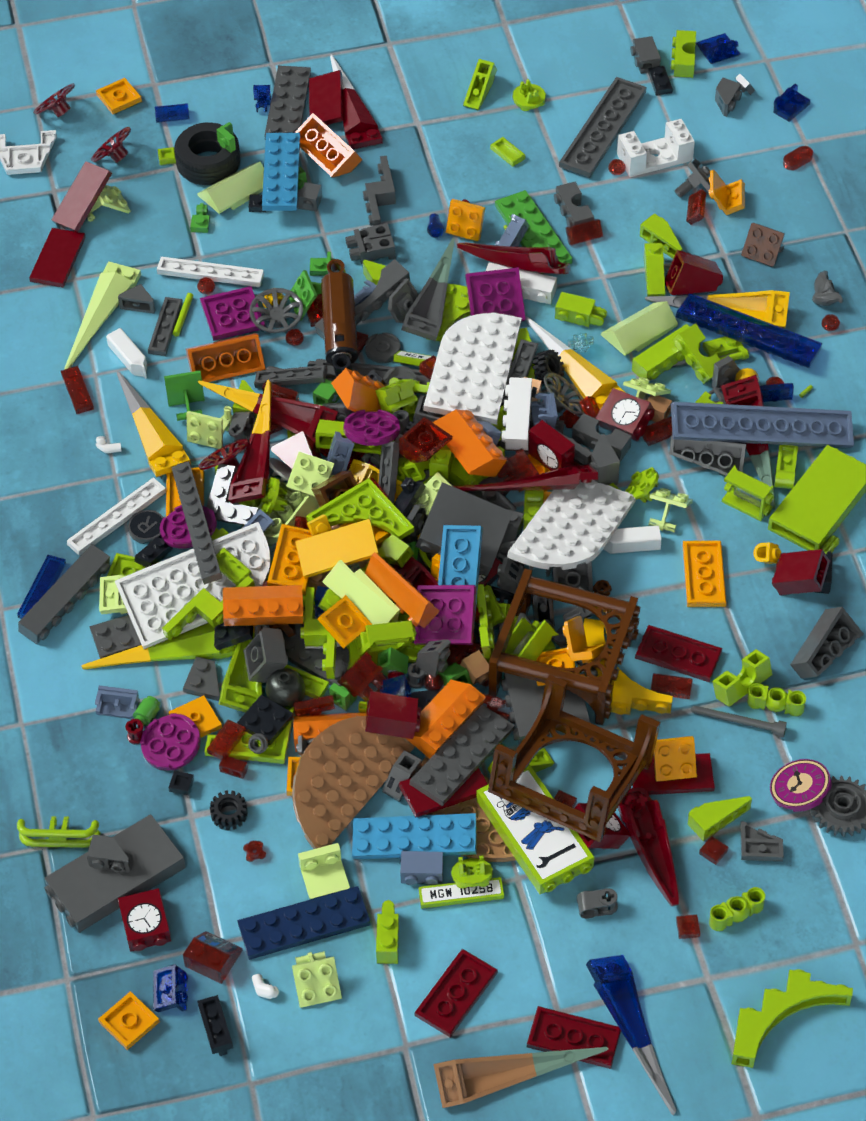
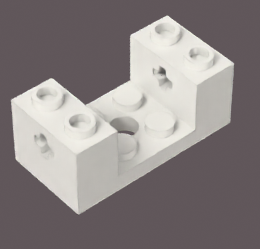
(673, 149)

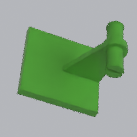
(306, 291)
(184, 389)

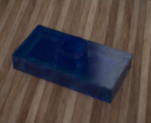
(172, 112)
(777, 392)

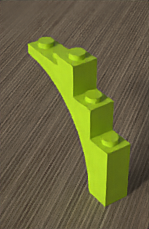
(776, 1006)

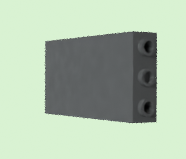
(93, 893)

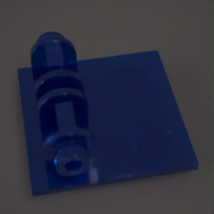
(718, 48)

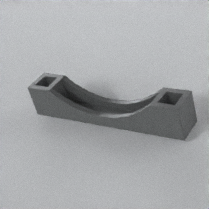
(390, 279)

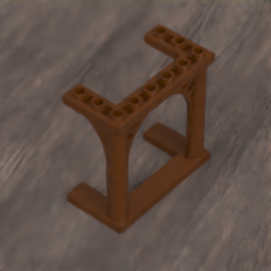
(592, 689)
(601, 804)

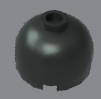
(285, 687)

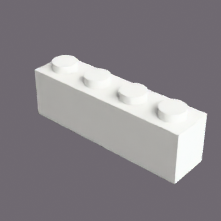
(534, 285)
(518, 413)

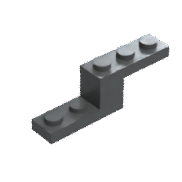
(379, 192)

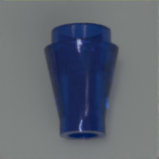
(435, 226)

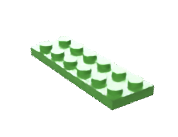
(539, 232)

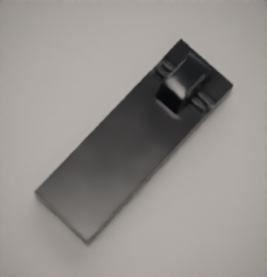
(408, 497)
(215, 1025)

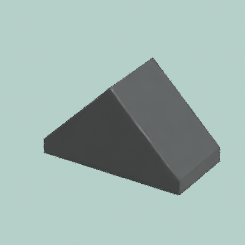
(136, 300)

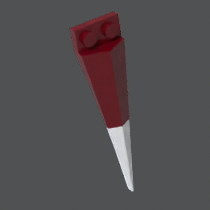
(358, 123)

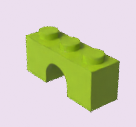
(683, 53)
(688, 344)
(394, 552)
(731, 688)

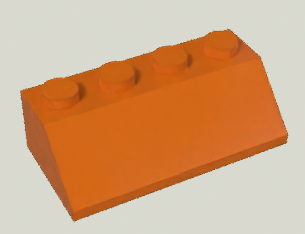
(327, 148)
(226, 358)
(357, 391)
(471, 444)
(398, 589)
(262, 605)
(446, 715)
(312, 726)

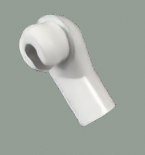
(106, 447)
(262, 989)

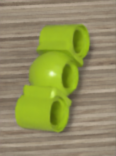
(783, 702)
(730, 915)

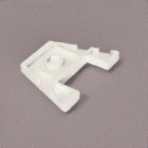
(26, 158)

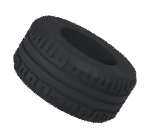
(204, 169)

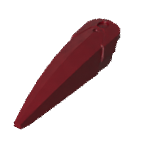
(526, 258)
(650, 840)

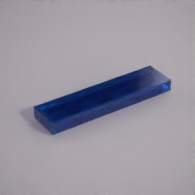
(43, 582)

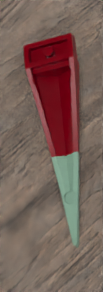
(748, 392)

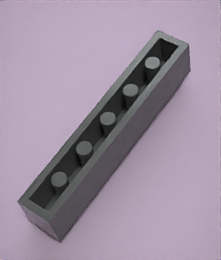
(64, 594)

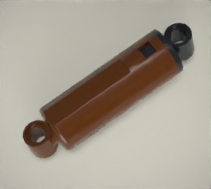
(339, 317)

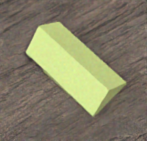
(234, 189)
(641, 328)
(362, 593)

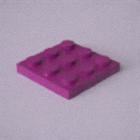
(496, 292)
(229, 313)
(455, 616)

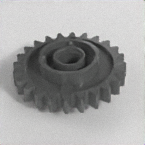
(840, 818)

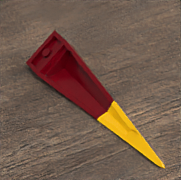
(286, 413)
(253, 470)

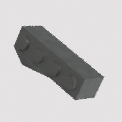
(710, 454)
(826, 642)

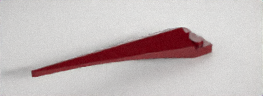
(558, 479)

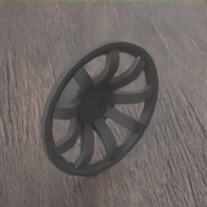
(277, 313)
(562, 400)

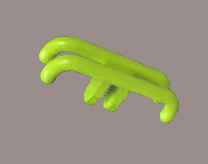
(57, 837)

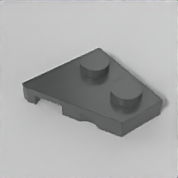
(724, 372)
(202, 679)
(759, 845)

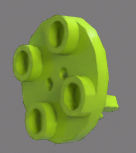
(528, 96)
(643, 483)
(273, 497)
(472, 872)

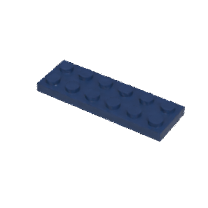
(303, 922)

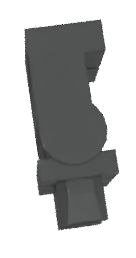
(371, 243)

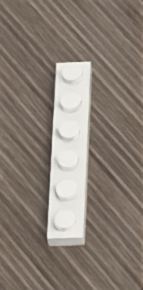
(216, 272)
(116, 516)

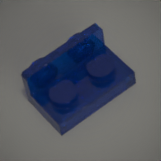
(790, 103)
(170, 989)

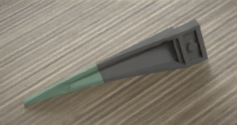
(426, 312)

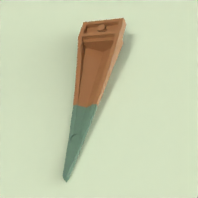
(473, 1078)

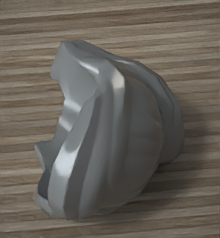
(824, 291)

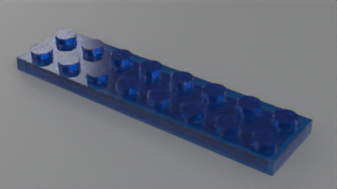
(749, 330)

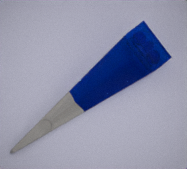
(619, 993)

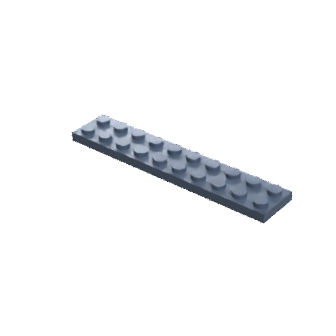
(761, 424)

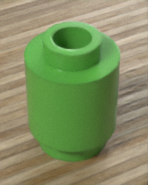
(147, 710)

